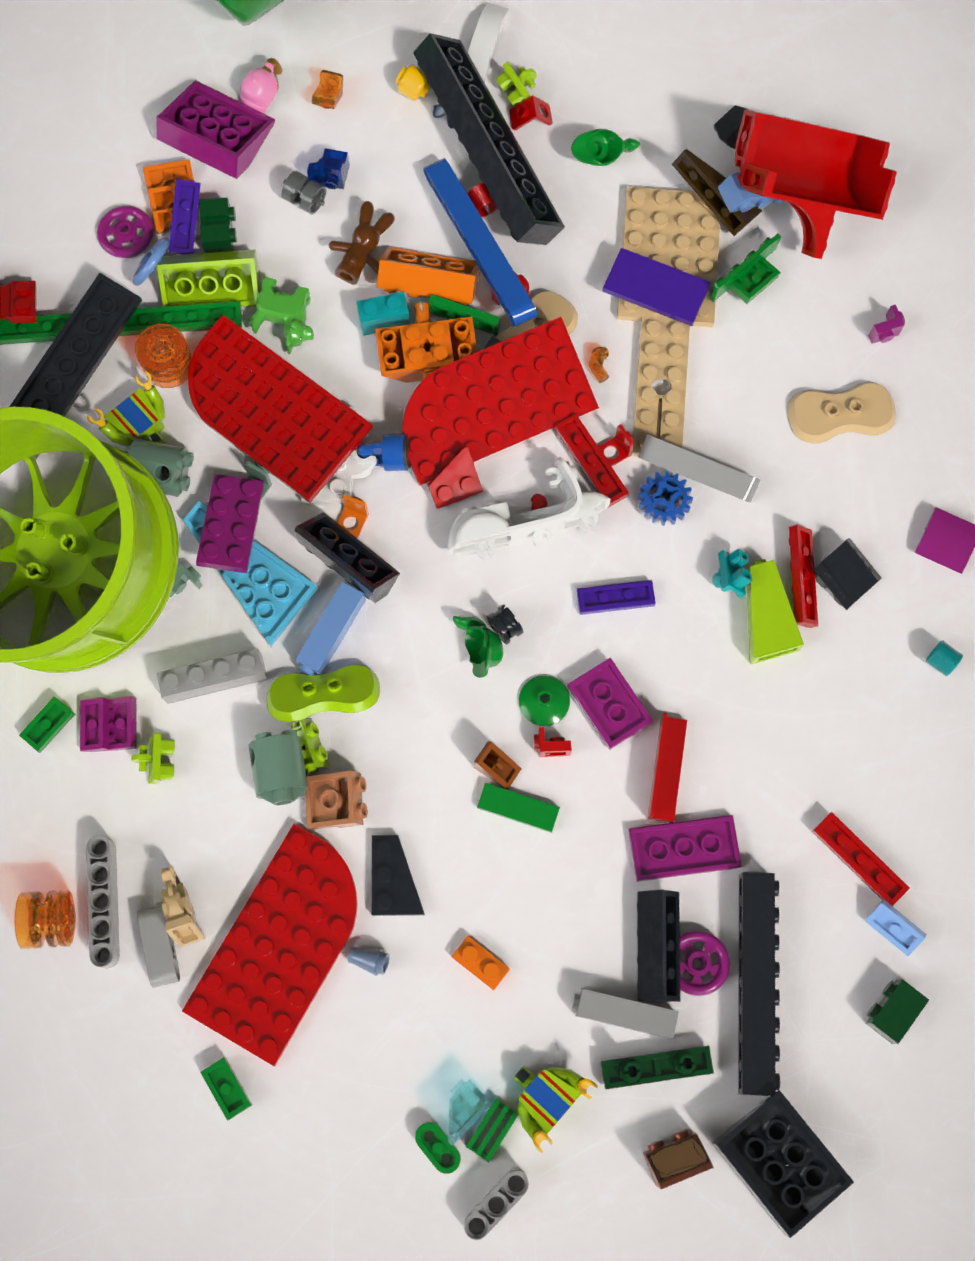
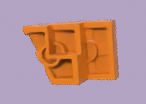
(161, 189)

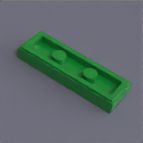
(452, 310)
(518, 807)

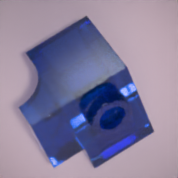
(330, 169)

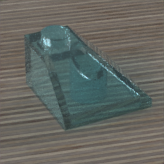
(465, 1108)

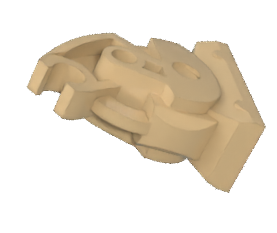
(178, 910)

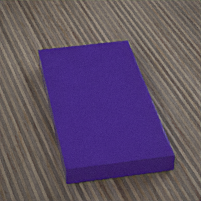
(656, 286)

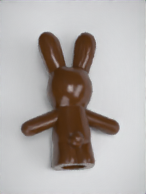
(363, 242)

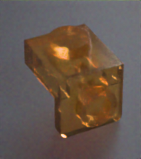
(329, 90)

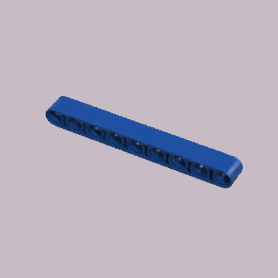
(480, 242)

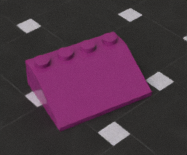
(214, 128)

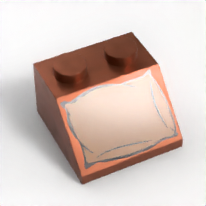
(677, 1159)

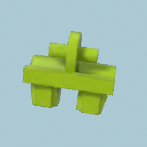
(510, 78)
(157, 747)

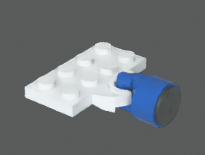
(391, 454)

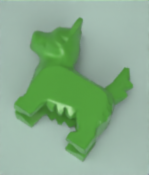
(284, 310)

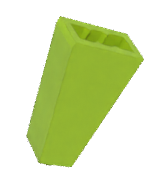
(770, 616)

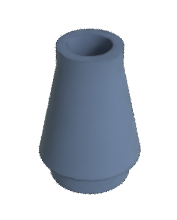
(370, 960)

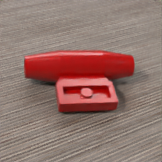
(19, 302)

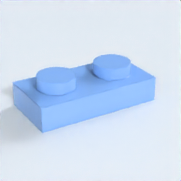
(895, 927)

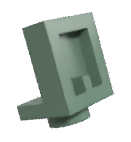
(182, 576)

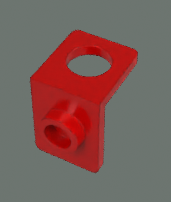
(528, 111)
(622, 442)

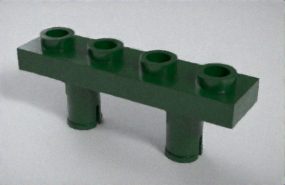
(657, 1067)

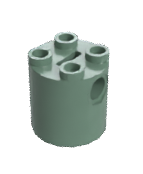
(165, 463)
(278, 767)

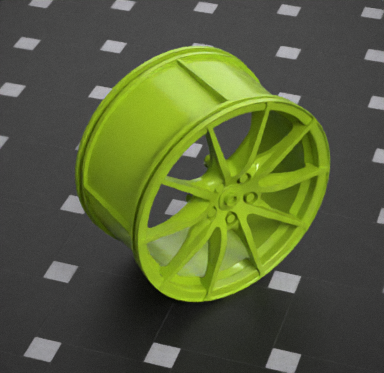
(59, 547)

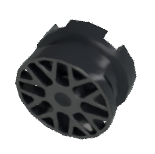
(504, 624)

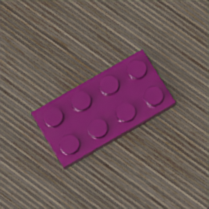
(230, 523)

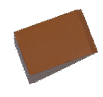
(496, 765)

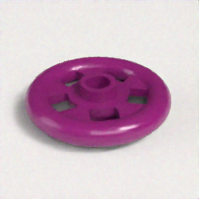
(139, 243)
(719, 972)

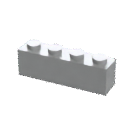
(212, 676)

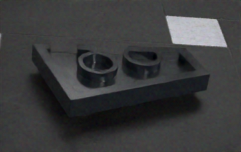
(392, 881)

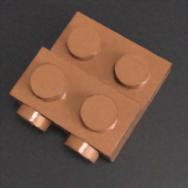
(335, 800)

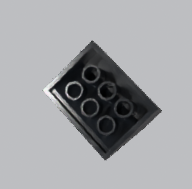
(783, 1163)

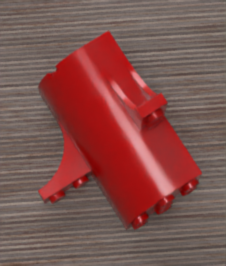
(813, 171)

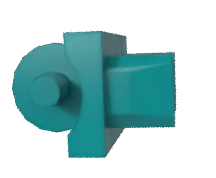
(731, 574)

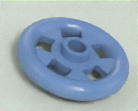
(150, 261)

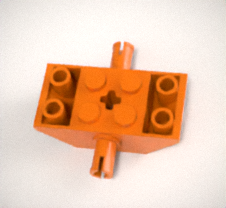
(404, 347)

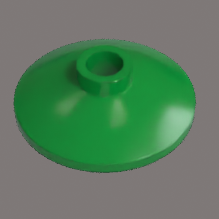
(544, 713)

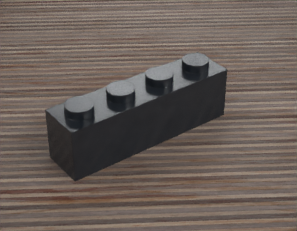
(658, 946)

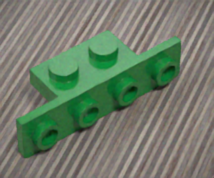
(752, 275)

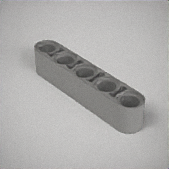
(699, 468)
(110, 912)

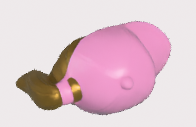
(261, 85)

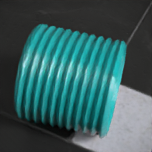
(944, 658)

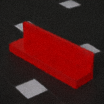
(667, 769)

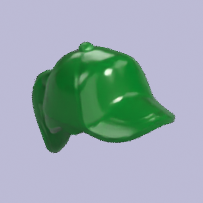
(601, 147)
(481, 643)

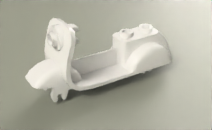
(494, 528)

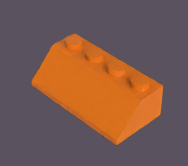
(428, 274)

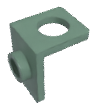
(259, 473)

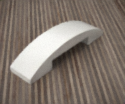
(485, 37)

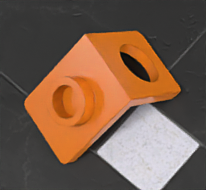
(354, 508)

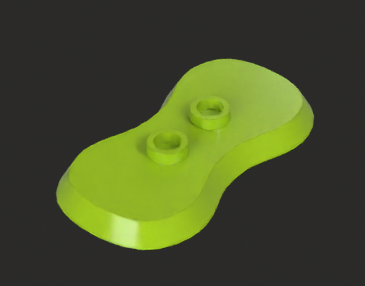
(343, 690)

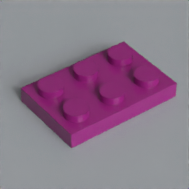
(610, 703)

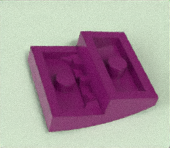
(947, 540)
(108, 724)

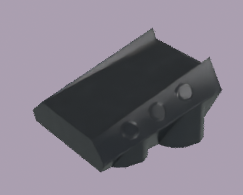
(846, 574)

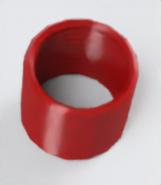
(480, 198)

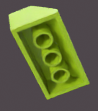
(209, 278)

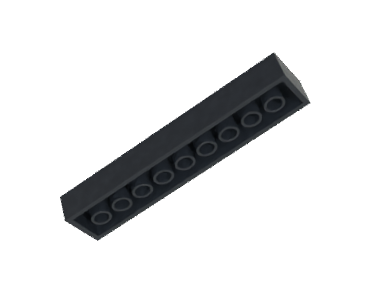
(488, 140)

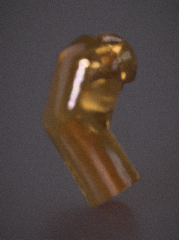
(596, 361)

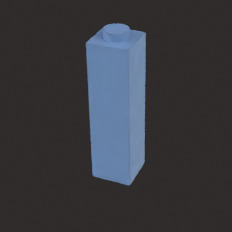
(330, 630)

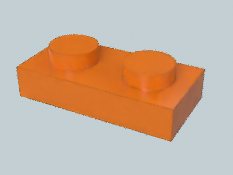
(480, 963)

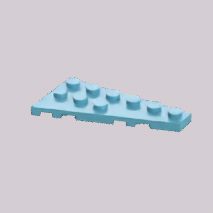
(268, 591)

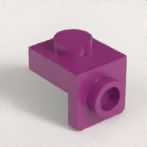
(888, 329)

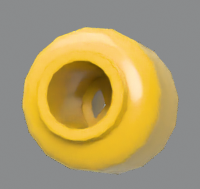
(412, 82)

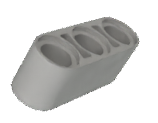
(158, 948)
(490, 1217)

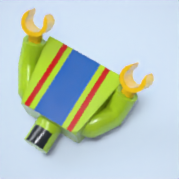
(135, 417)
(547, 1099)

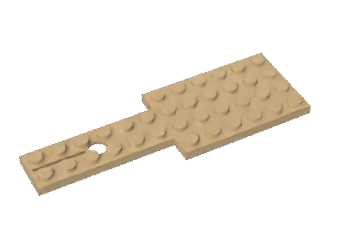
(683, 234)

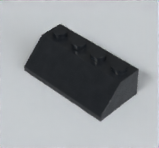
(347, 556)

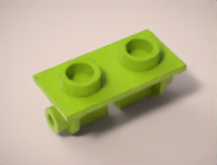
(314, 754)

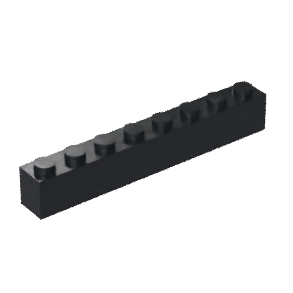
(757, 985)

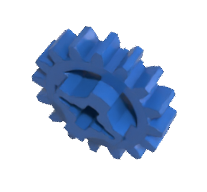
(669, 488)

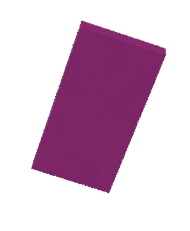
(684, 848)

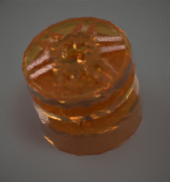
(169, 367)
(45, 919)

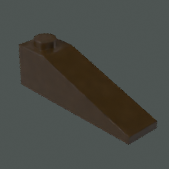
(705, 183)

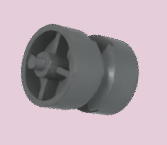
(300, 191)

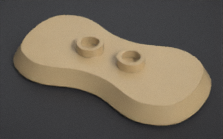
(548, 307)
(822, 415)

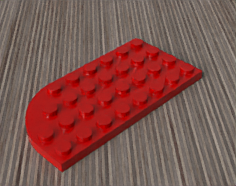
(495, 398)
(271, 409)
(279, 948)

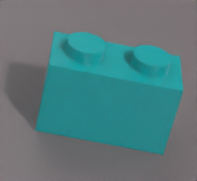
(383, 312)

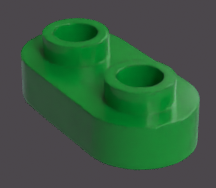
(437, 1147)

